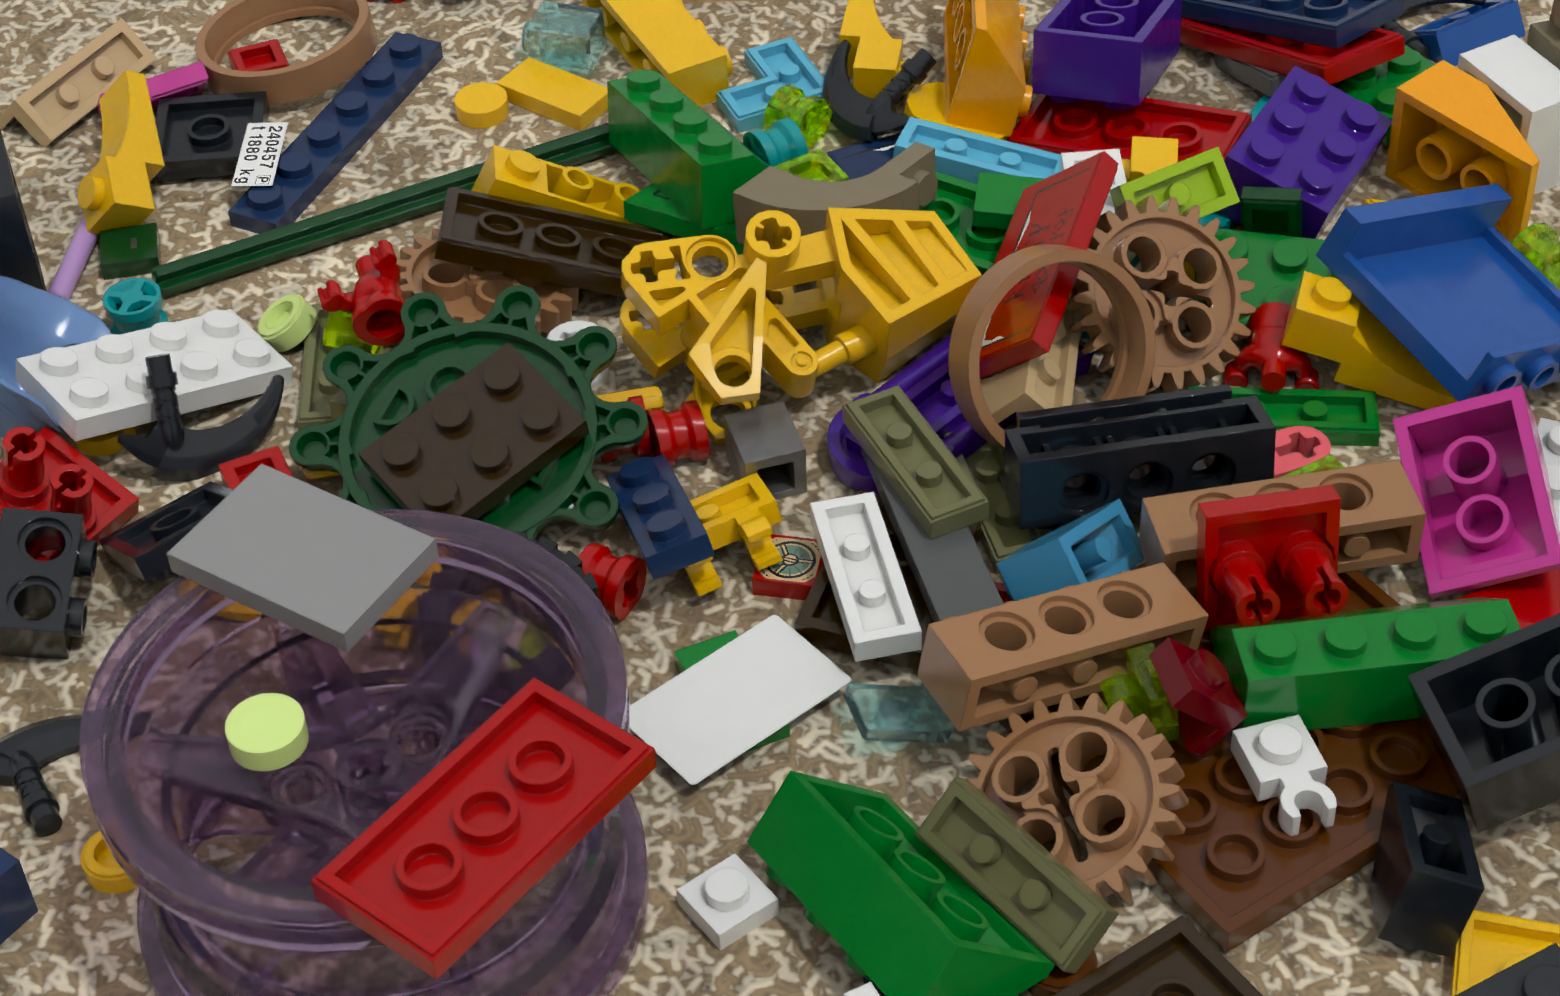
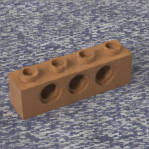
(1378, 518)
(1053, 643)

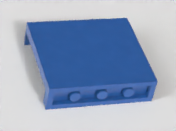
(1451, 288)

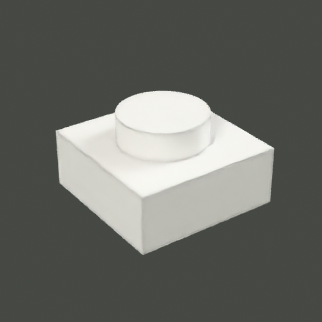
(727, 901)

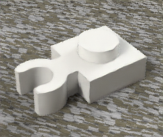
(1285, 764)

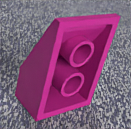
(1481, 490)

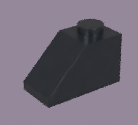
(1424, 871)

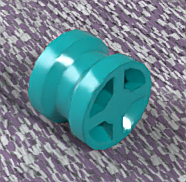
(777, 144)
(133, 305)

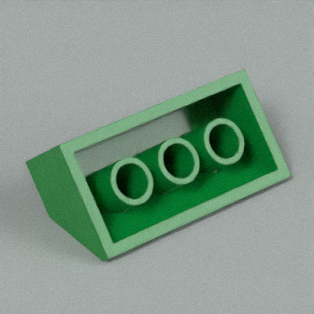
(679, 146)
(1351, 662)
(888, 895)

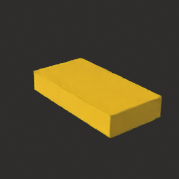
(555, 93)

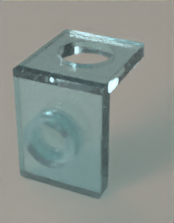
(897, 713)

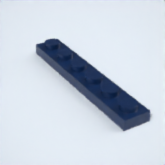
(337, 133)

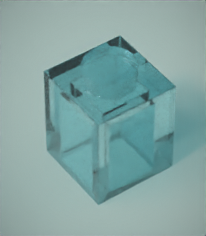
(566, 37)

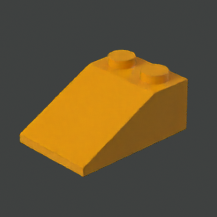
(1457, 137)

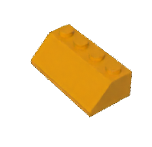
(986, 64)

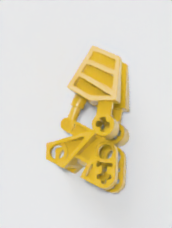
(880, 292)

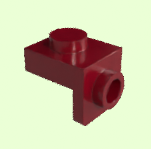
(1200, 691)

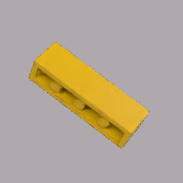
(668, 41)

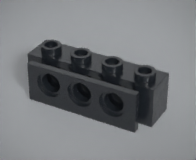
(1114, 437)

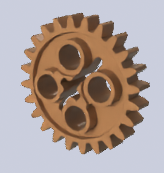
(1163, 243)
(472, 291)
(1130, 783)

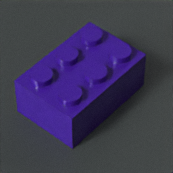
(1105, 50)
(1309, 141)

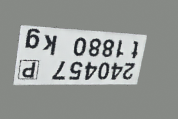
(259, 154)

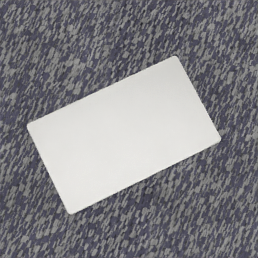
(734, 699)

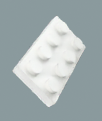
(103, 382)

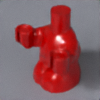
(374, 299)
(1268, 355)

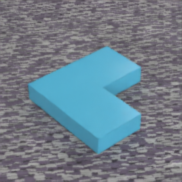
(773, 66)

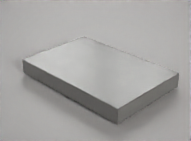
(303, 556)

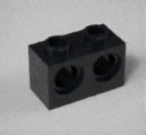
(43, 584)

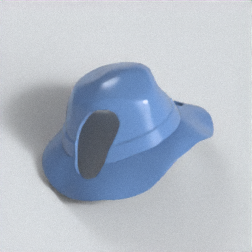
(28, 325)

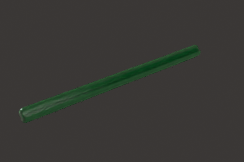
(356, 218)

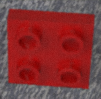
(53, 476)
(1270, 557)

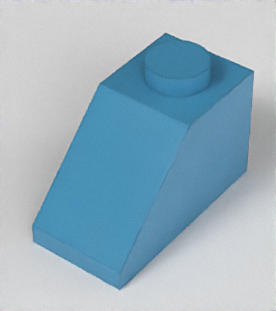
(1073, 554)

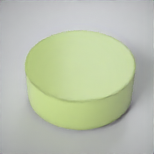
(287, 322)
(266, 732)

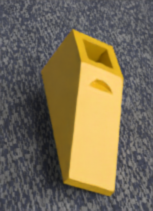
(536, 181)

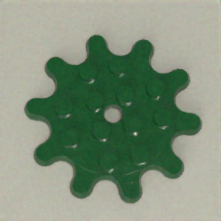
(435, 355)

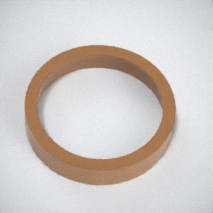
(297, 80)
(1131, 308)

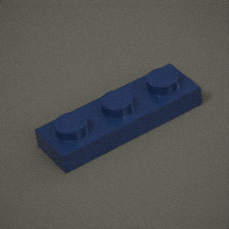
(659, 515)

